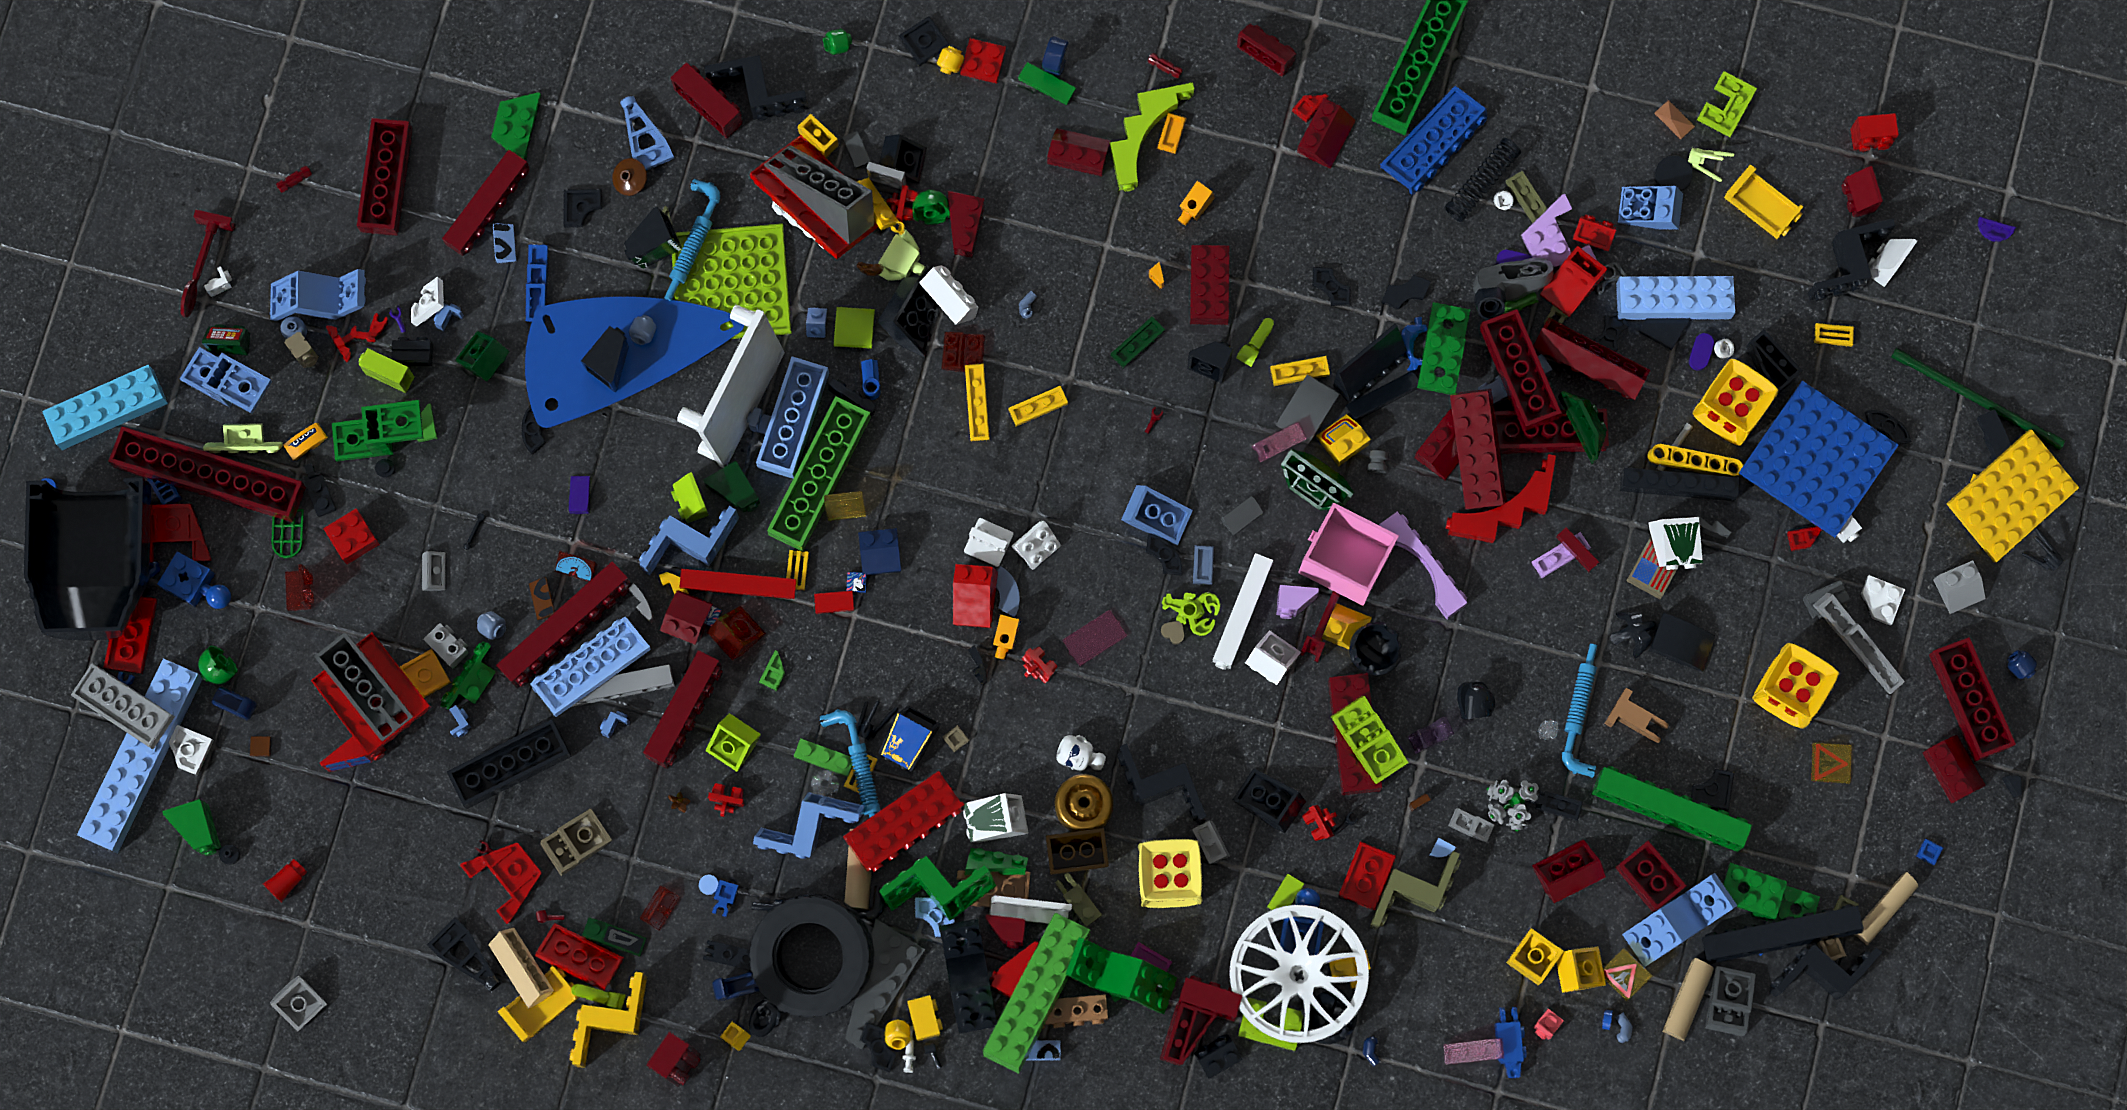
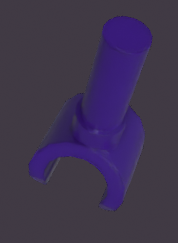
(398, 318)

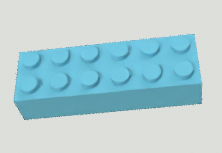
(104, 407)

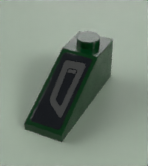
(614, 937)

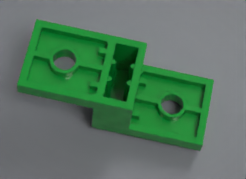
(1443, 348)
(1767, 895)

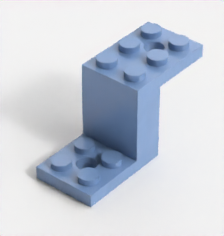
(317, 295)
(225, 380)
(688, 540)
(808, 825)
(1679, 920)

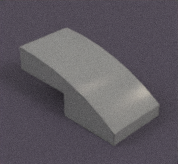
(643, 607)
(1471, 825)

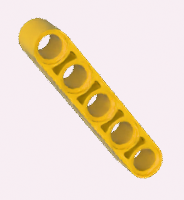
(1686, 461)

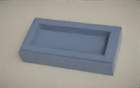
(1203, 565)

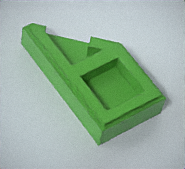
(428, 424)
(773, 673)

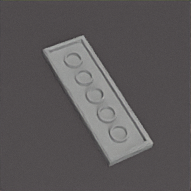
(122, 706)

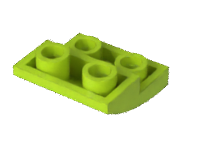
(854, 327)

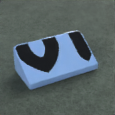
(504, 243)
(1045, 1050)

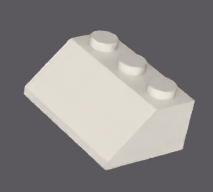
(949, 295)

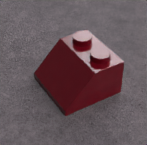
(1862, 192)
(686, 617)
(1008, 929)

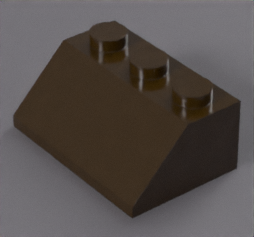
(1077, 851)

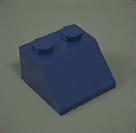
(879, 551)

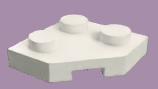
(430, 302)
(1882, 599)
(189, 749)

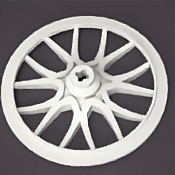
(1296, 963)

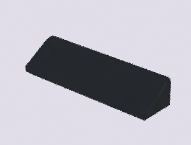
(1383, 396)

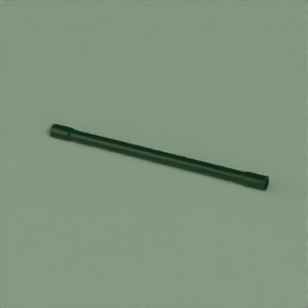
(1908, 360)

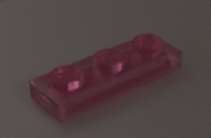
(1473, 1051)

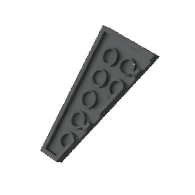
(893, 963)

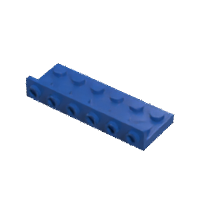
(1435, 140)

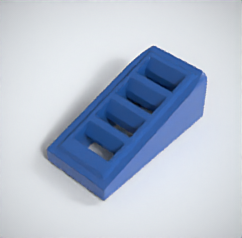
(174, 498)

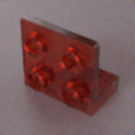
(298, 589)

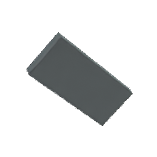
(856, 149)

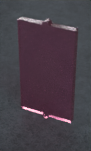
(1094, 638)

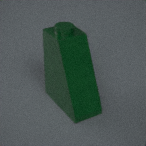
(733, 487)

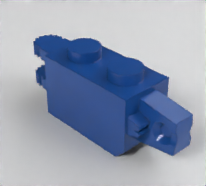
(1512, 1036)

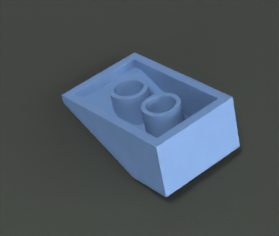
(1156, 514)

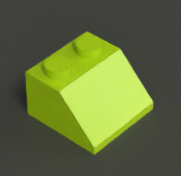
(689, 498)
(732, 742)

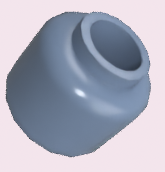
(292, 325)
(642, 330)
(491, 625)

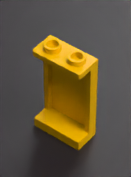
(1763, 203)
(529, 1021)

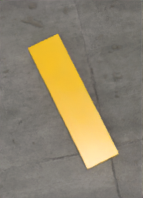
(977, 402)

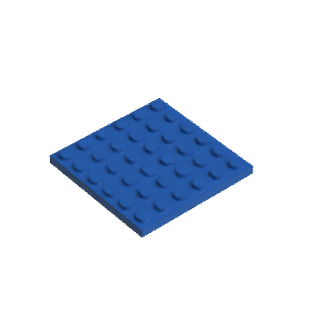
(1818, 459)

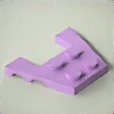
(1545, 238)

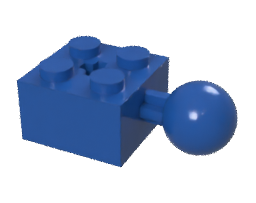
(197, 584)
(1287, 940)

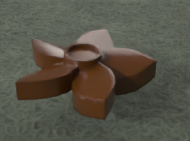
(678, 802)

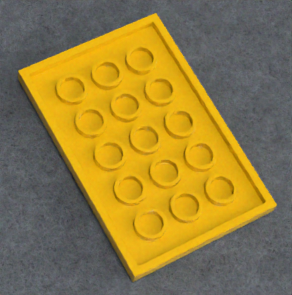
(2012, 495)

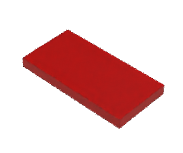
(130, 650)
(579, 957)

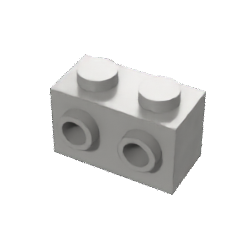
(446, 645)

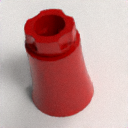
(285, 880)

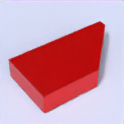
(1308, 106)

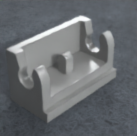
(1211, 842)

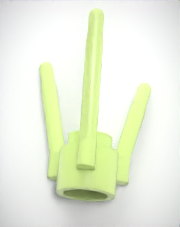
(1698, 155)

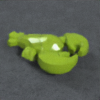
(1193, 610)

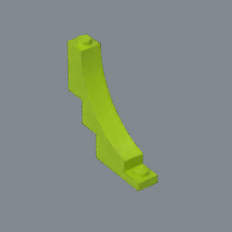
(1153, 107)

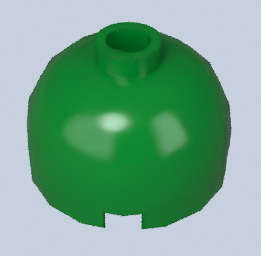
(931, 207)
(215, 666)

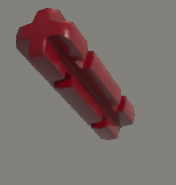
(1165, 65)
(293, 179)

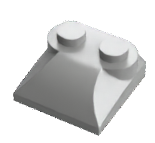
(297, 1002)

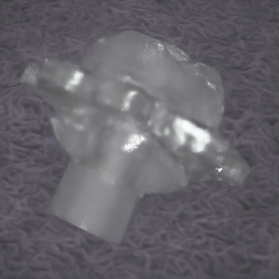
(1548, 729)

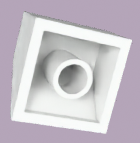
(1272, 657)

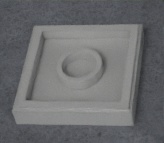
(886, 175)

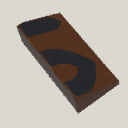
(542, 598)

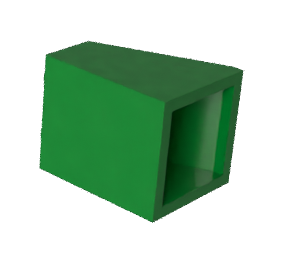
(195, 826)

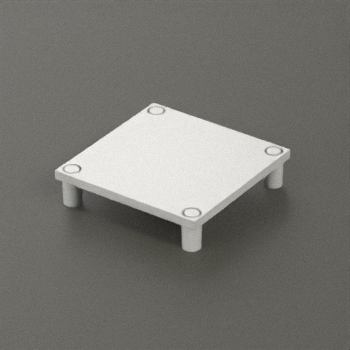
(739, 388)

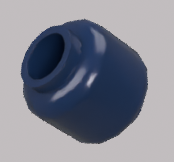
(2022, 664)

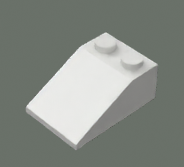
(1889, 259)

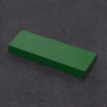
(1047, 83)

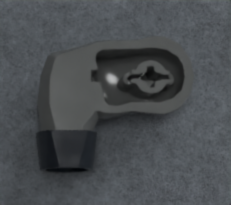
(1509, 283)

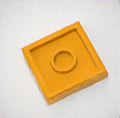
(426, 673)

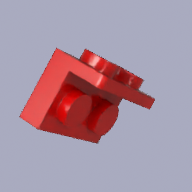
(1595, 232)

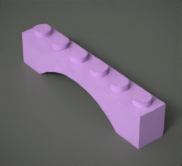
(1447, 597)

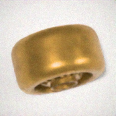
(1083, 787)

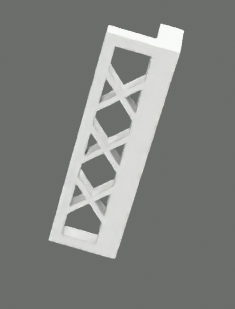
(1027, 909)

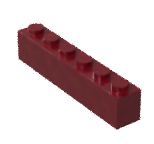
(486, 202)

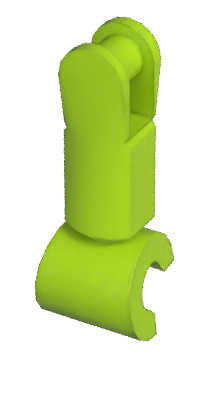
(1249, 352)
(610, 999)

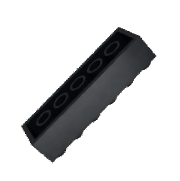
(509, 764)

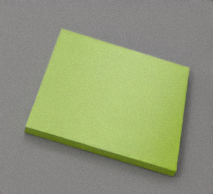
(741, 269)

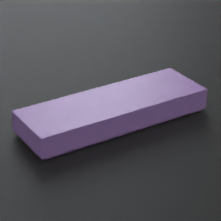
(1556, 558)

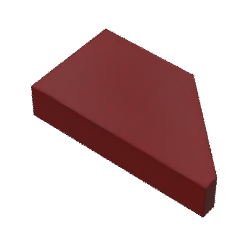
(1803, 538)

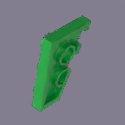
(996, 862)

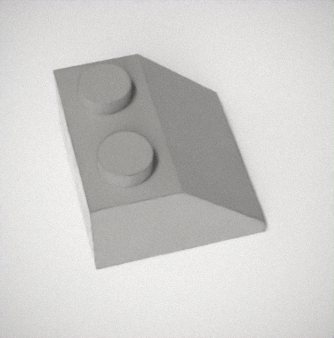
(1960, 587)

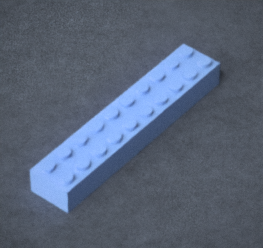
(137, 763)

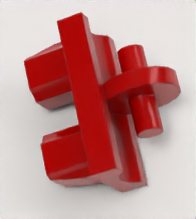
(906, 196)
(1036, 666)
(735, 799)
(1324, 830)

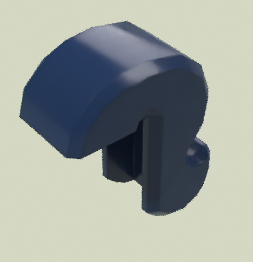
(1054, 55)
(234, 703)
(734, 987)

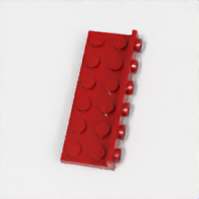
(903, 822)

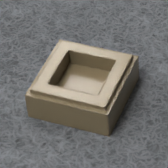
(955, 739)

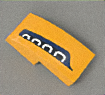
(304, 441)

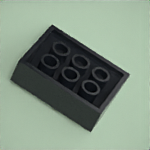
(1370, 364)

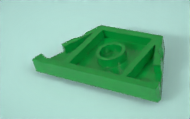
(516, 122)

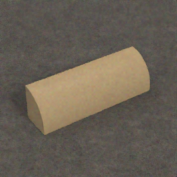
(857, 883)
(1887, 907)
(520, 967)
(1688, 999)

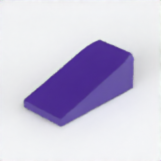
(579, 495)

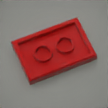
(1367, 875)

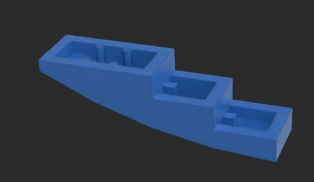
(536, 279)

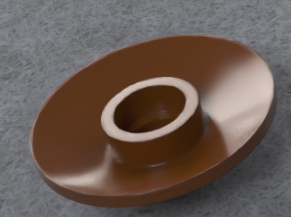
(636, 177)

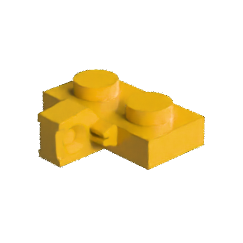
(1346, 968)

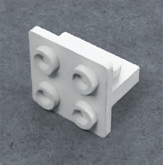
(988, 542)
(1036, 544)

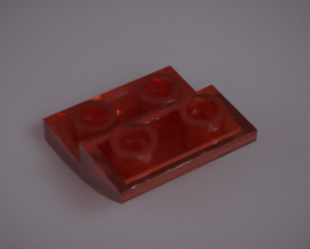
(962, 350)

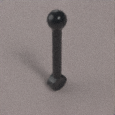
(480, 517)

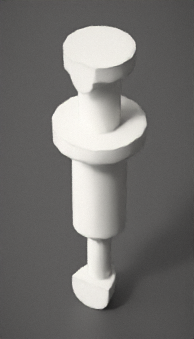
(909, 1053)

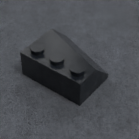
(910, 316)

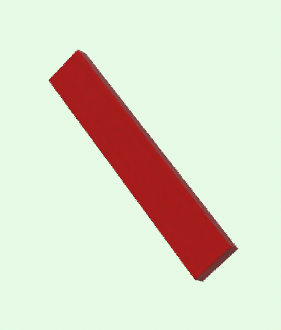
(737, 583)

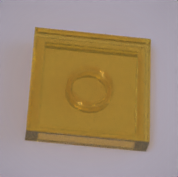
(845, 506)

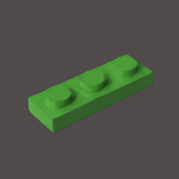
(823, 757)

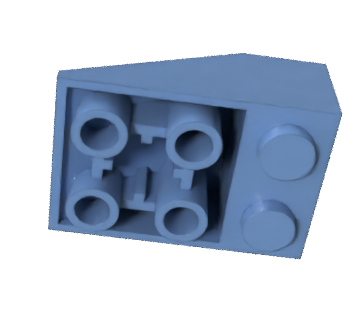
(1651, 207)

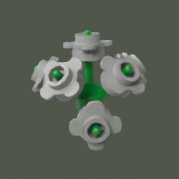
(1516, 800)

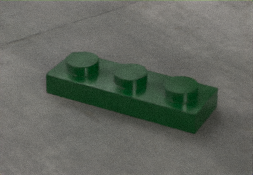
(1137, 342)

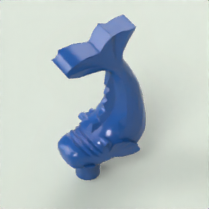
(1408, 335)

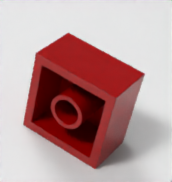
(1874, 132)
(351, 536)

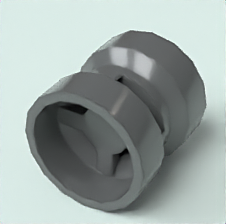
(1378, 462)

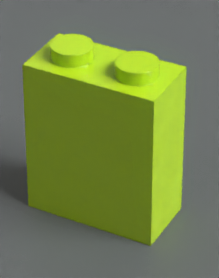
(386, 370)

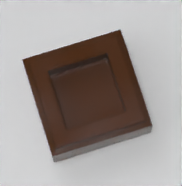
(260, 746)
(1419, 802)

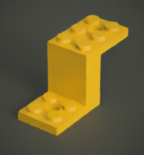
(608, 1020)

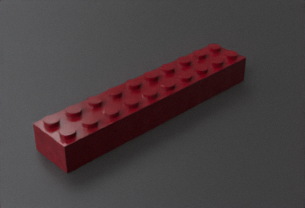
(207, 474)

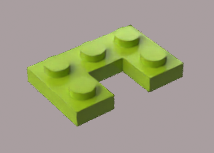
(1727, 119)
(1292, 1023)

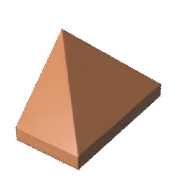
(1674, 119)

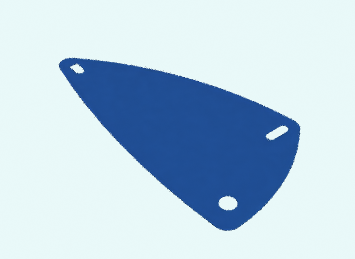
(554, 360)

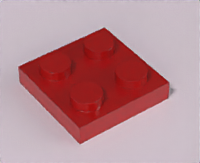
(983, 60)

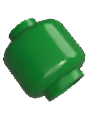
(837, 41)

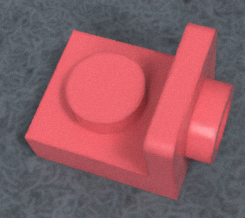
(1547, 1024)

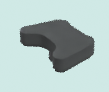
(1613, 273)

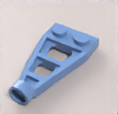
(650, 156)

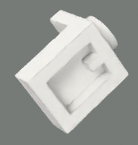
(219, 285)

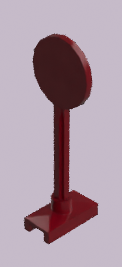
(212, 223)
(1314, 644)

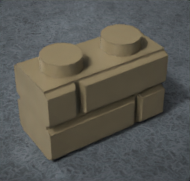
(301, 350)

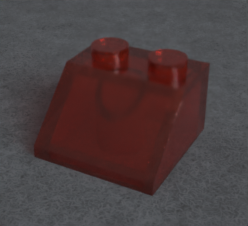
(735, 632)

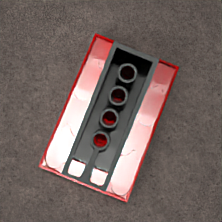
(817, 196)
(368, 690)

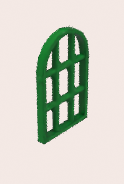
(281, 540)

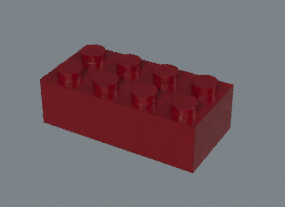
(707, 100)
(1209, 285)

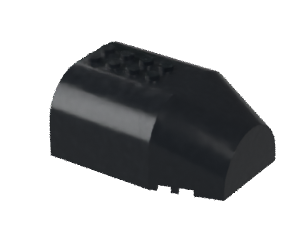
(86, 557)

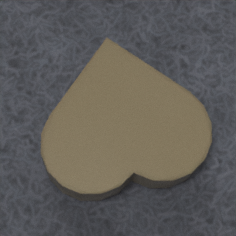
(1173, 631)

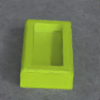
(1286, 893)

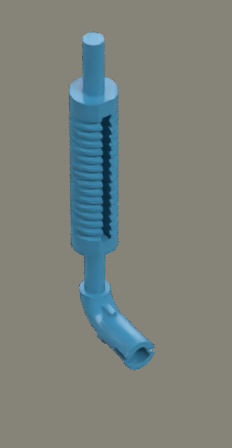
(695, 238)
(1577, 714)
(859, 760)

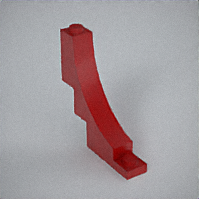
(1532, 498)

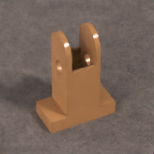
(1634, 716)

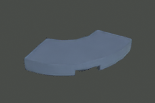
(1008, 593)

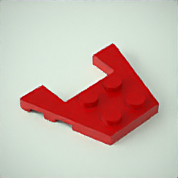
(177, 524)
(514, 872)

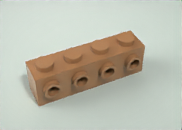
(1078, 1010)

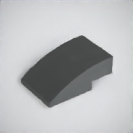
(1309, 407)
(1730, 1001)

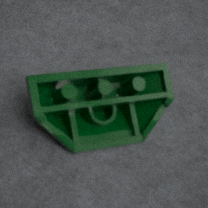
(1585, 423)
(1315, 480)

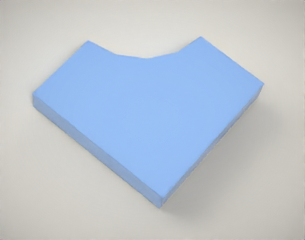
(929, 911)

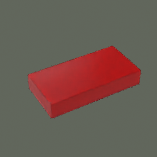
(834, 602)

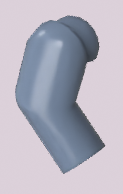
(1025, 305)
(1626, 1028)

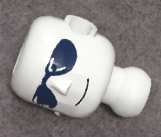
(1078, 754)

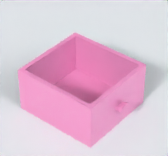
(1347, 554)

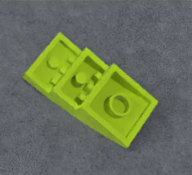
(1369, 739)

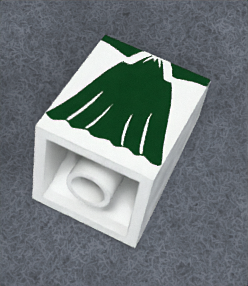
(1677, 542)
(995, 818)

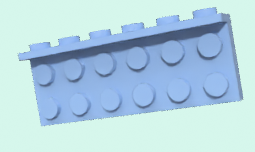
(590, 666)

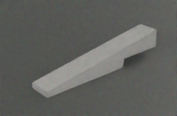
(1858, 642)

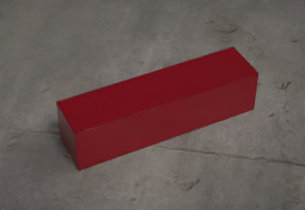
(1577, 549)

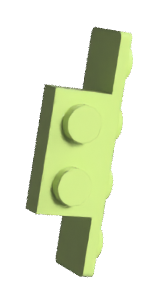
(243, 437)

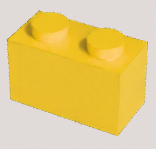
(818, 135)
(924, 1017)

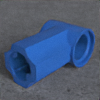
(870, 377)

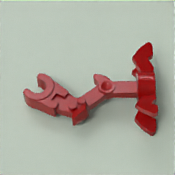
(375, 329)

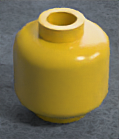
(950, 60)
(897, 1034)

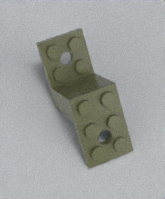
(1415, 891)

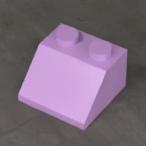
(1294, 600)

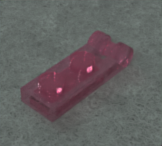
(1280, 441)

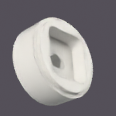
(1503, 200)
(1724, 348)

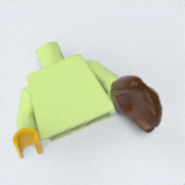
(899, 258)

